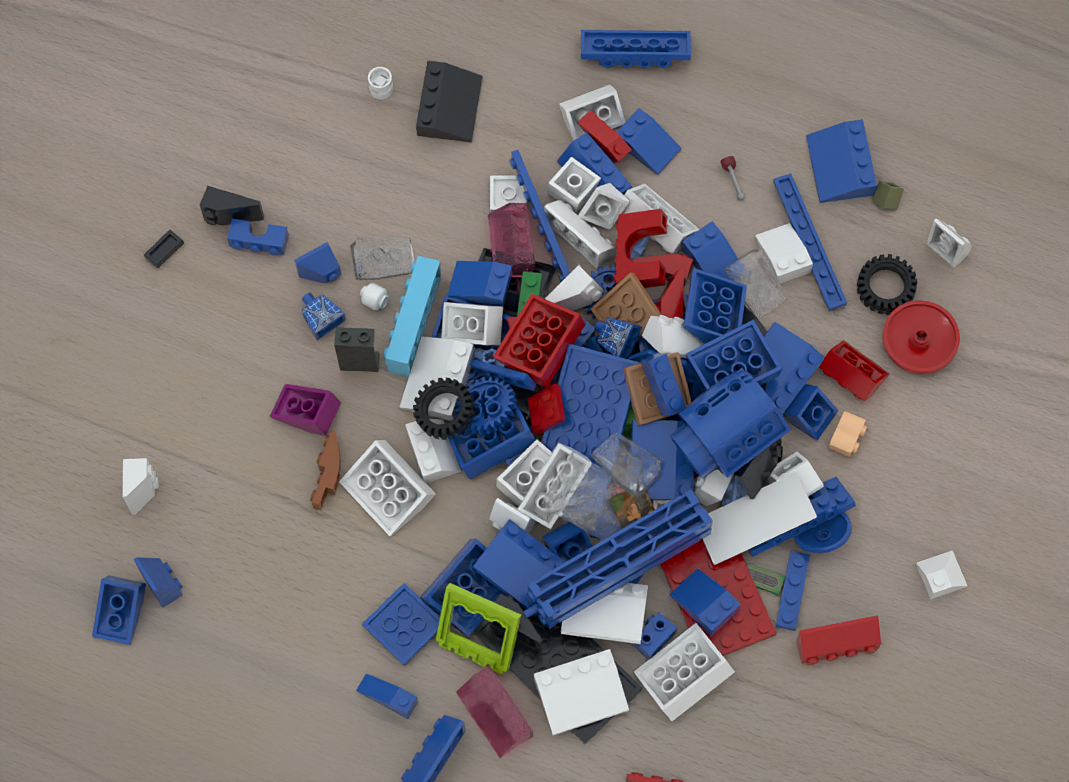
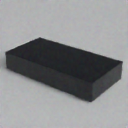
(163, 248)

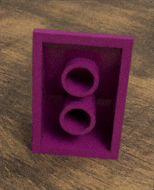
(306, 408)

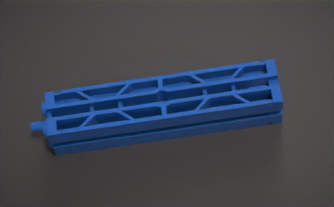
(618, 559)

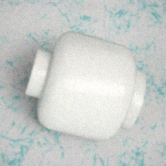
(374, 296)

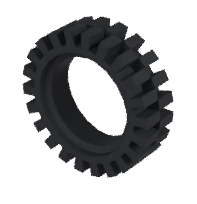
(894, 265)
(455, 425)

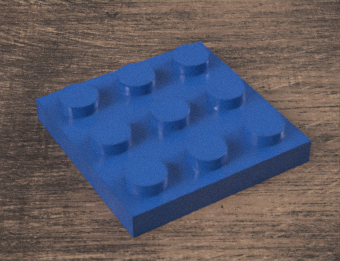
(403, 624)

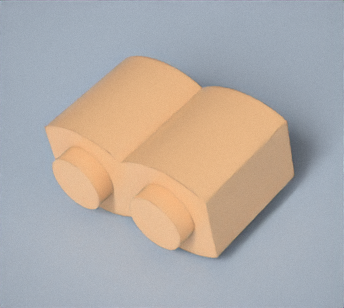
(847, 433)

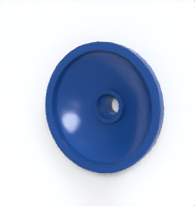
(826, 536)

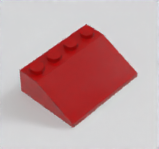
(540, 339)

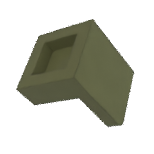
(888, 195)

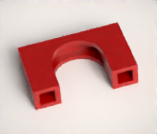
(630, 229)

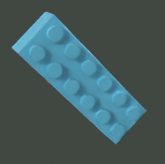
(413, 315)

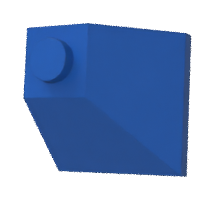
(318, 265)

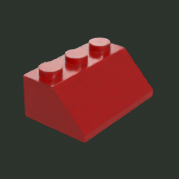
(853, 370)

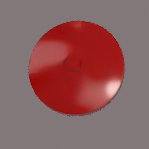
(921, 337)

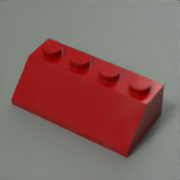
(838, 640)

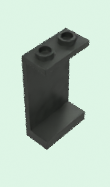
(356, 349)

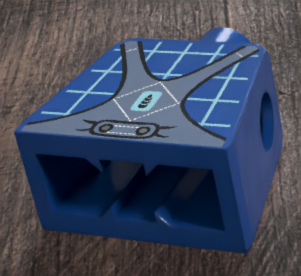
(321, 315)
(617, 336)

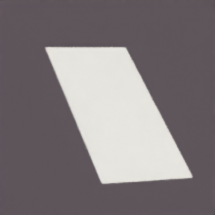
(756, 520)

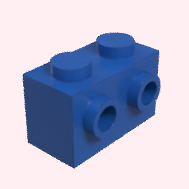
(655, 635)

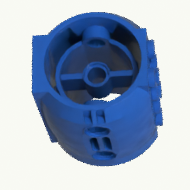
(728, 425)

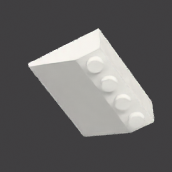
(436, 360)
(387, 487)
(612, 617)
(684, 672)
(581, 692)

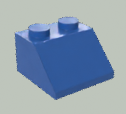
(811, 411)
(567, 541)

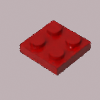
(546, 409)

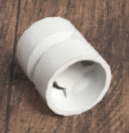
(380, 83)

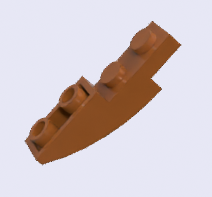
(330, 464)

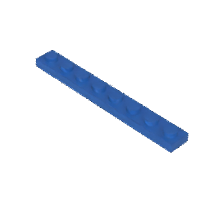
(538, 212)
(806, 232)

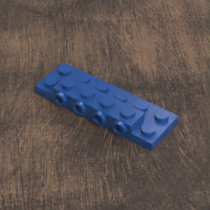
(635, 47)
(827, 504)

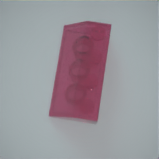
(512, 237)
(494, 712)

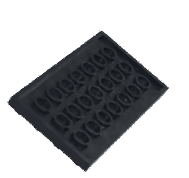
(556, 651)

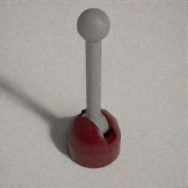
(729, 164)

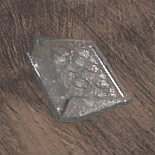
(583, 496)

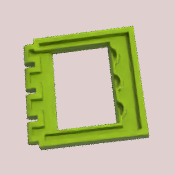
(490, 611)

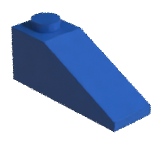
(388, 695)

